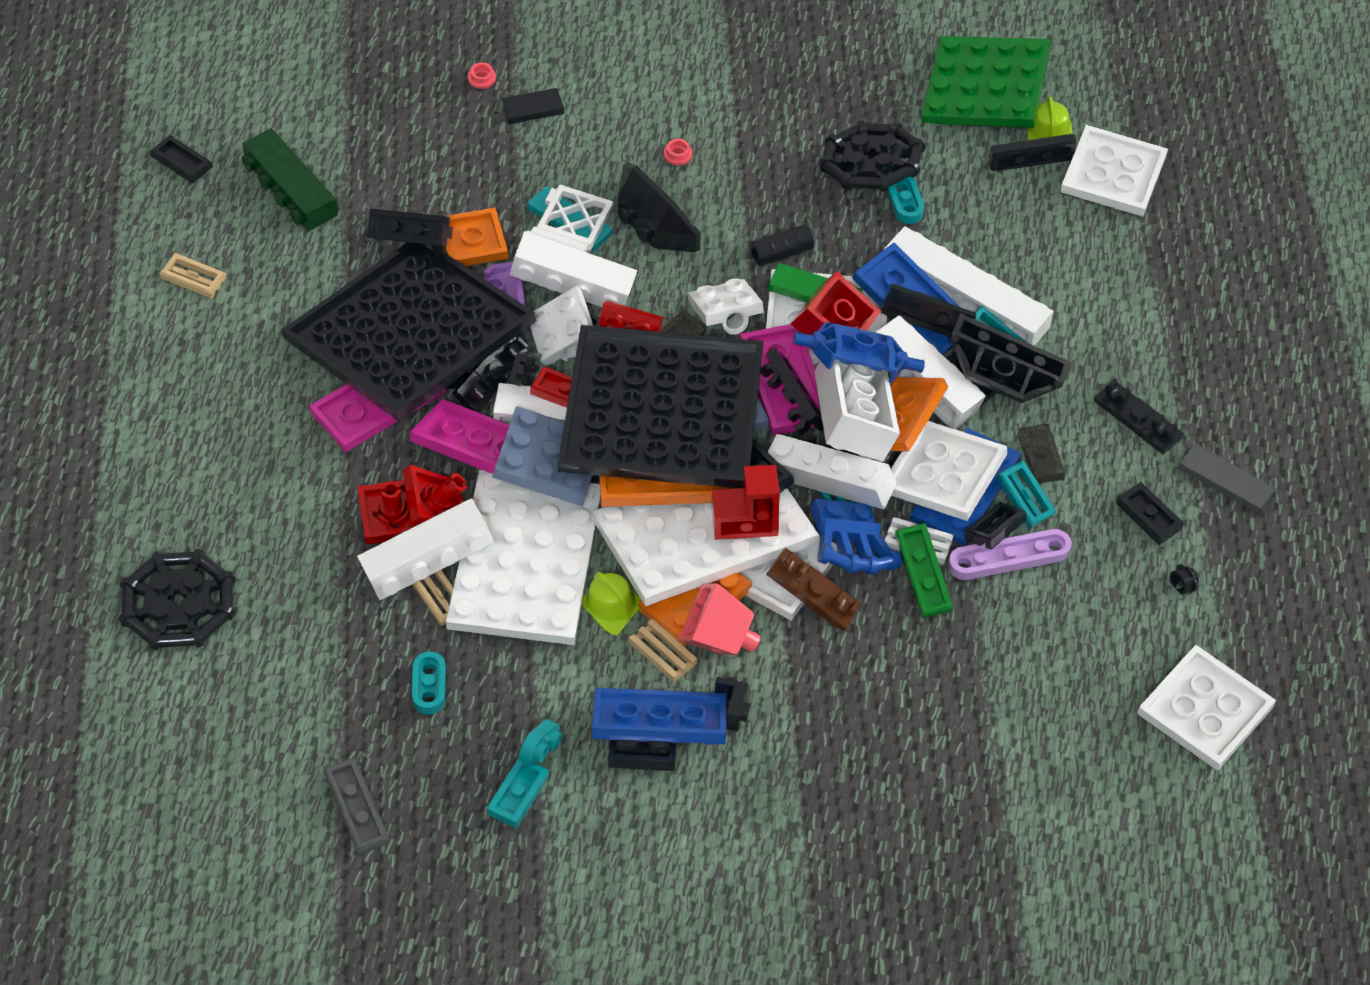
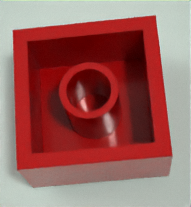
(836, 303)

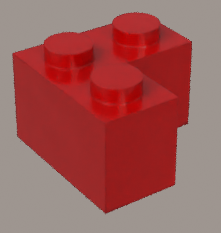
(748, 510)

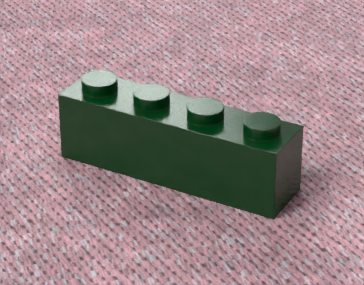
(289, 180)

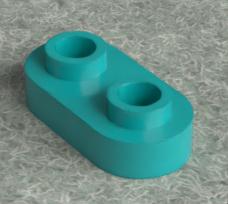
(905, 201)
(429, 684)
(540, 742)

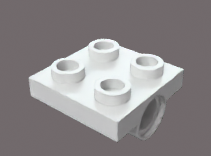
(718, 302)
(559, 326)

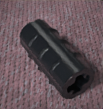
(781, 245)

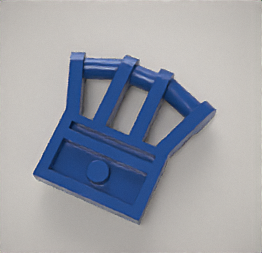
(855, 523)

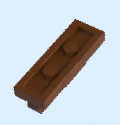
(813, 589)

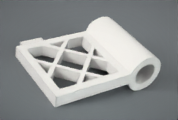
(566, 233)

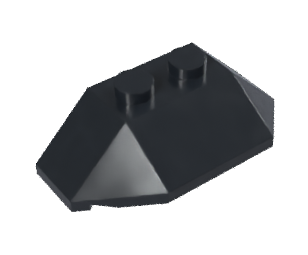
(654, 213)
(1005, 361)

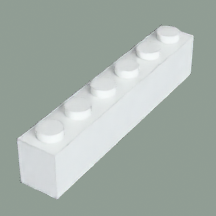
(974, 287)

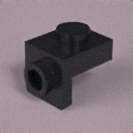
(737, 695)

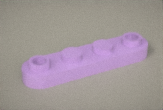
(1010, 554)

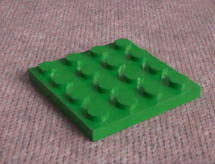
(986, 81)

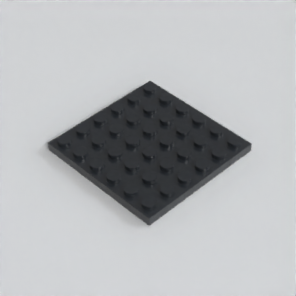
(408, 327)
(661, 406)

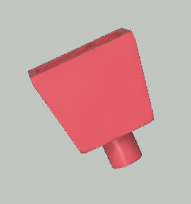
(719, 622)

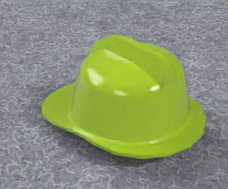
(1051, 121)
(611, 601)

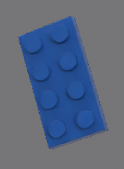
(899, 269)
(956, 526)
(659, 716)

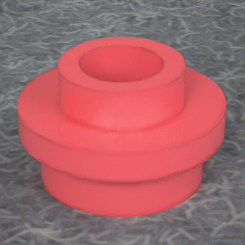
(479, 70)
(677, 146)

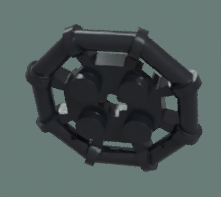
(885, 150)
(180, 582)

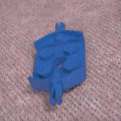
(858, 347)

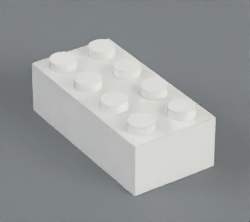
(857, 409)

